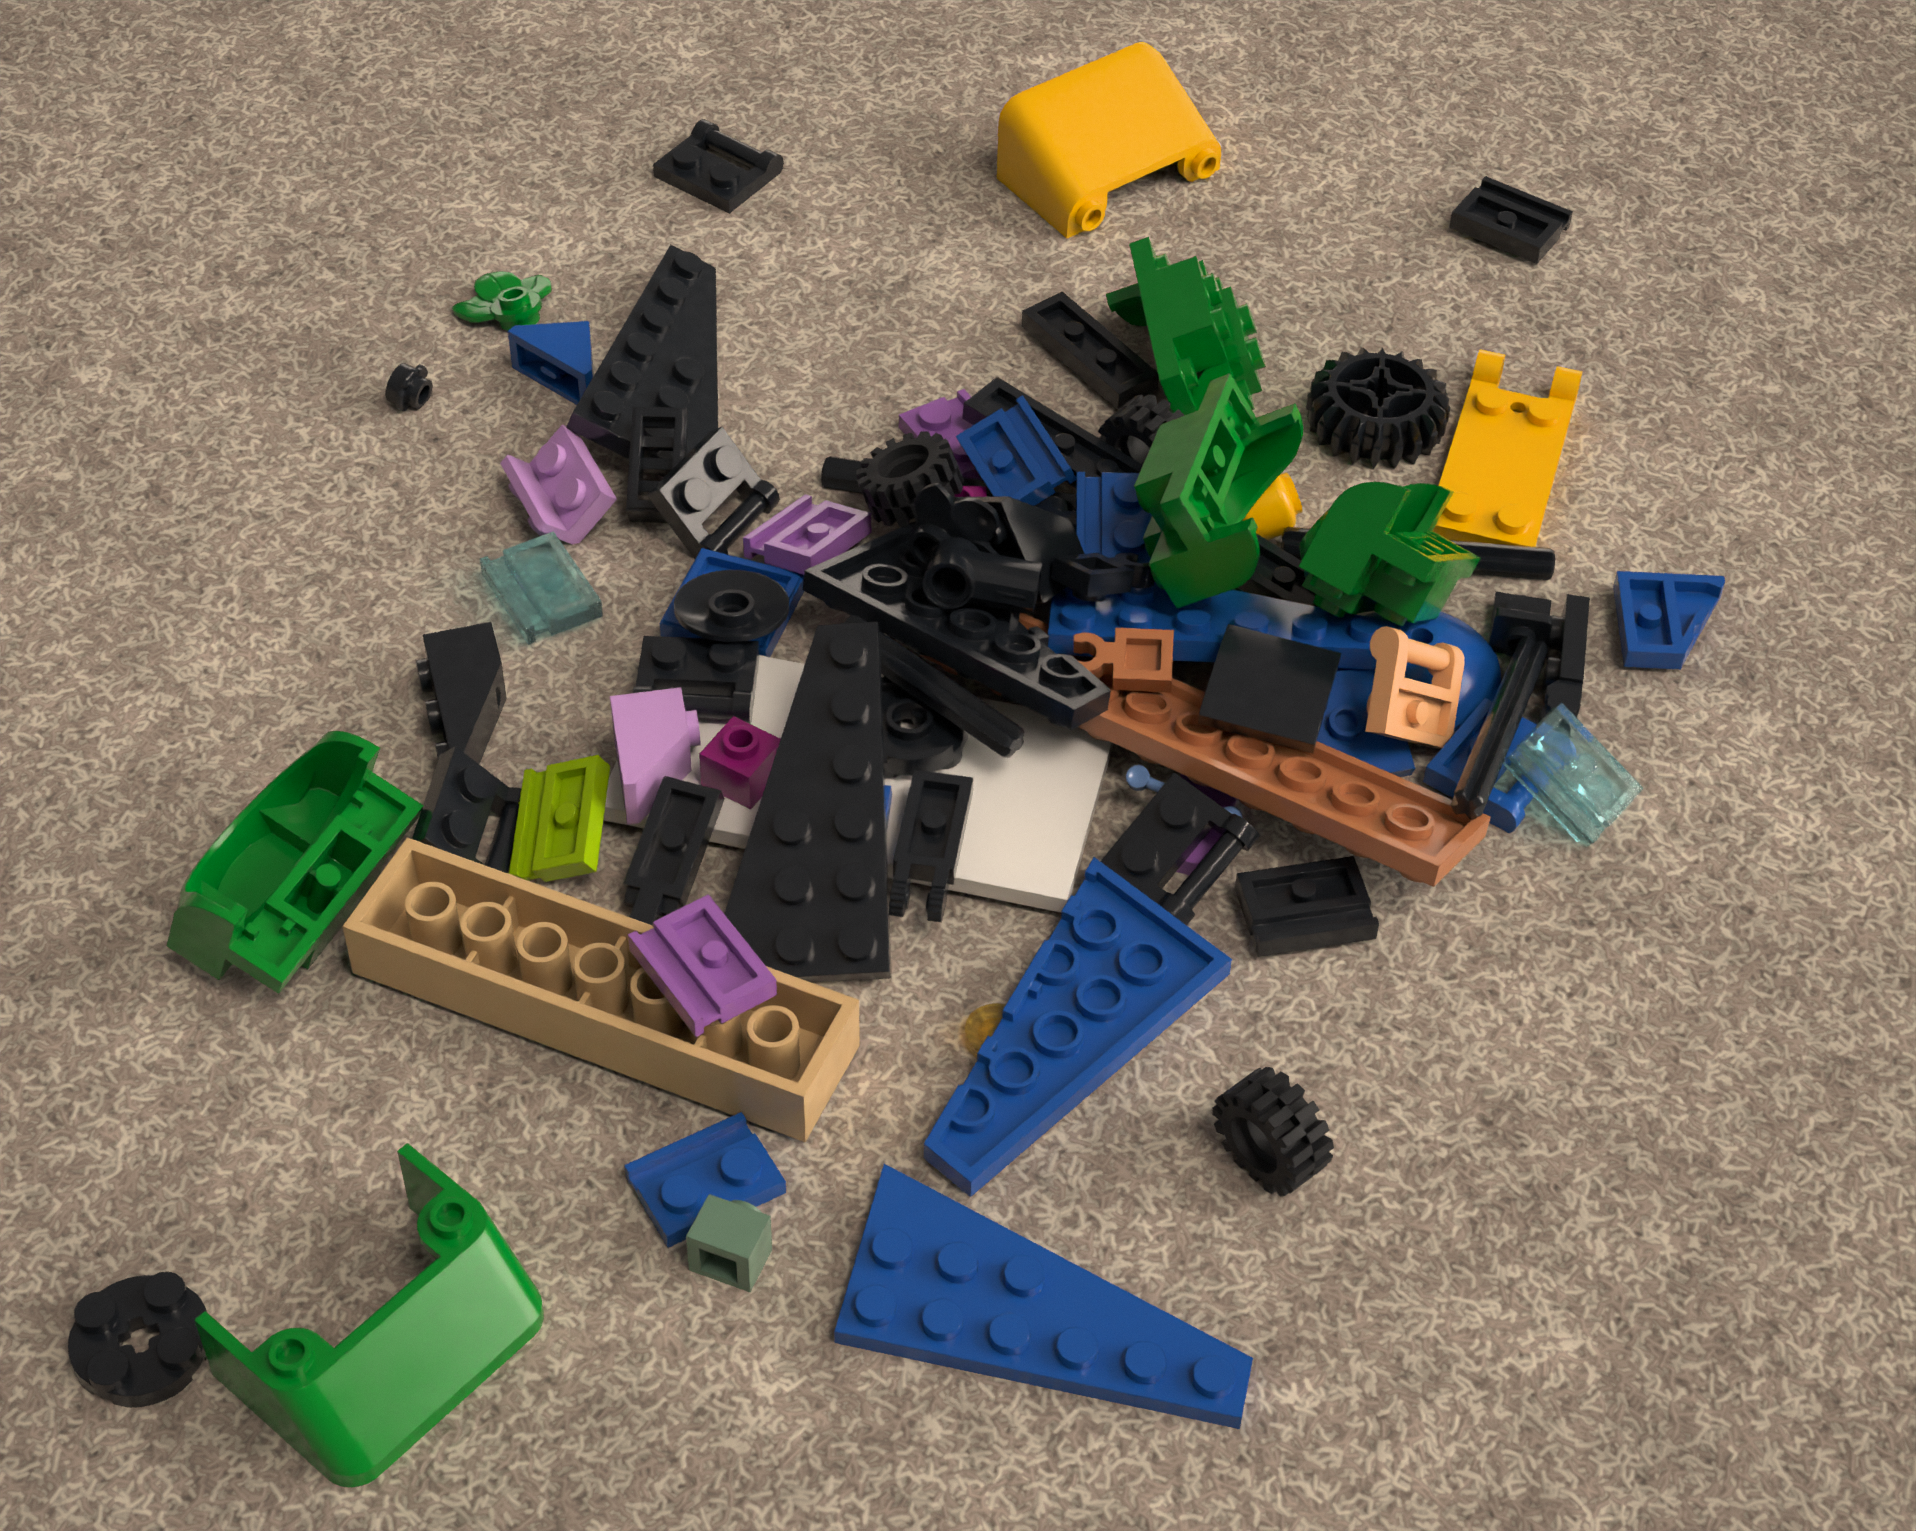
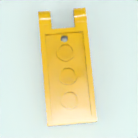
(1505, 457)

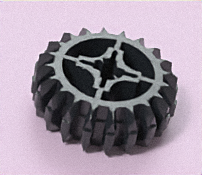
(1378, 407)

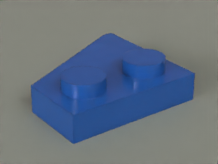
(1662, 615)

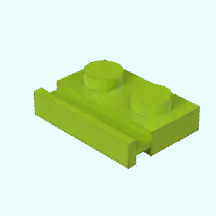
(560, 820)

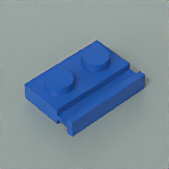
(1016, 455)
(1110, 515)
(713, 1161)

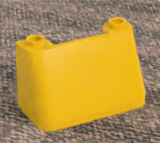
(1098, 131)

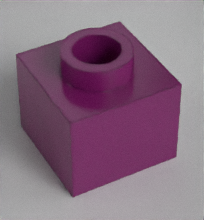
(739, 761)

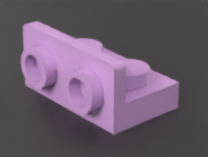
(561, 487)

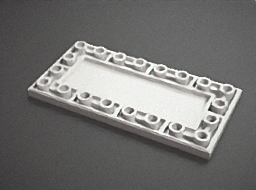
(1024, 812)

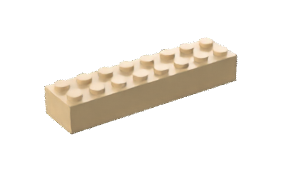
(571, 983)

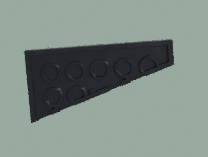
(817, 853)

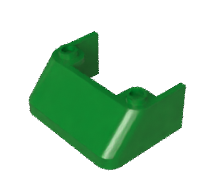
(406, 1364)

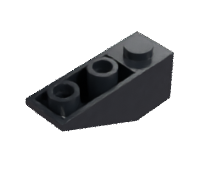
(467, 687)

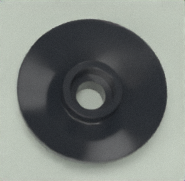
(731, 605)

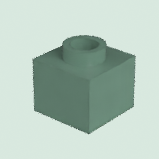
(729, 1242)

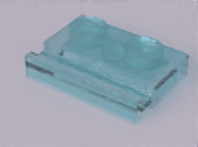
(541, 587)
(1572, 775)

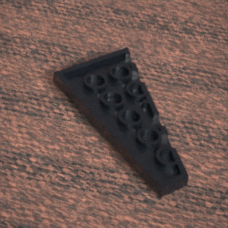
(659, 360)
(978, 641)

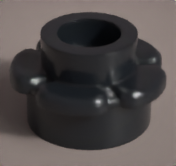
(408, 387)

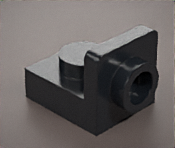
(1518, 618)

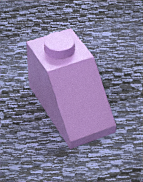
(650, 743)

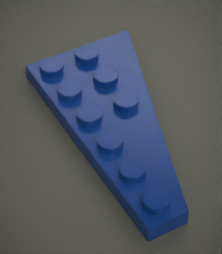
(1203, 623)
(1081, 1011)
(989, 1302)

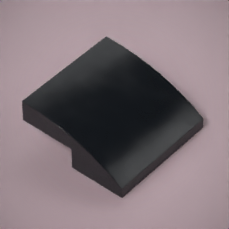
(1269, 688)

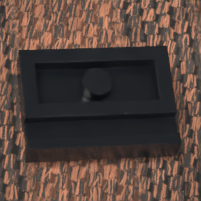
(1511, 219)
(1306, 906)

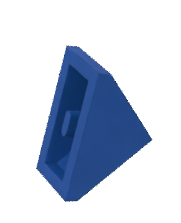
(554, 356)

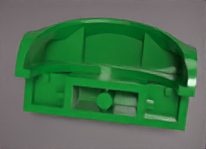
(1190, 327)
(1203, 483)
(1382, 554)
(292, 864)

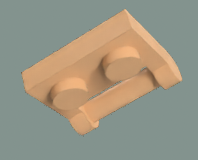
(1409, 707)

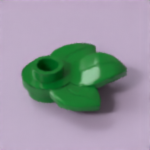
(505, 299)

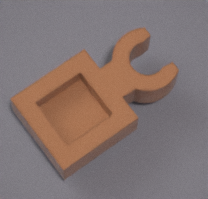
(1136, 659)

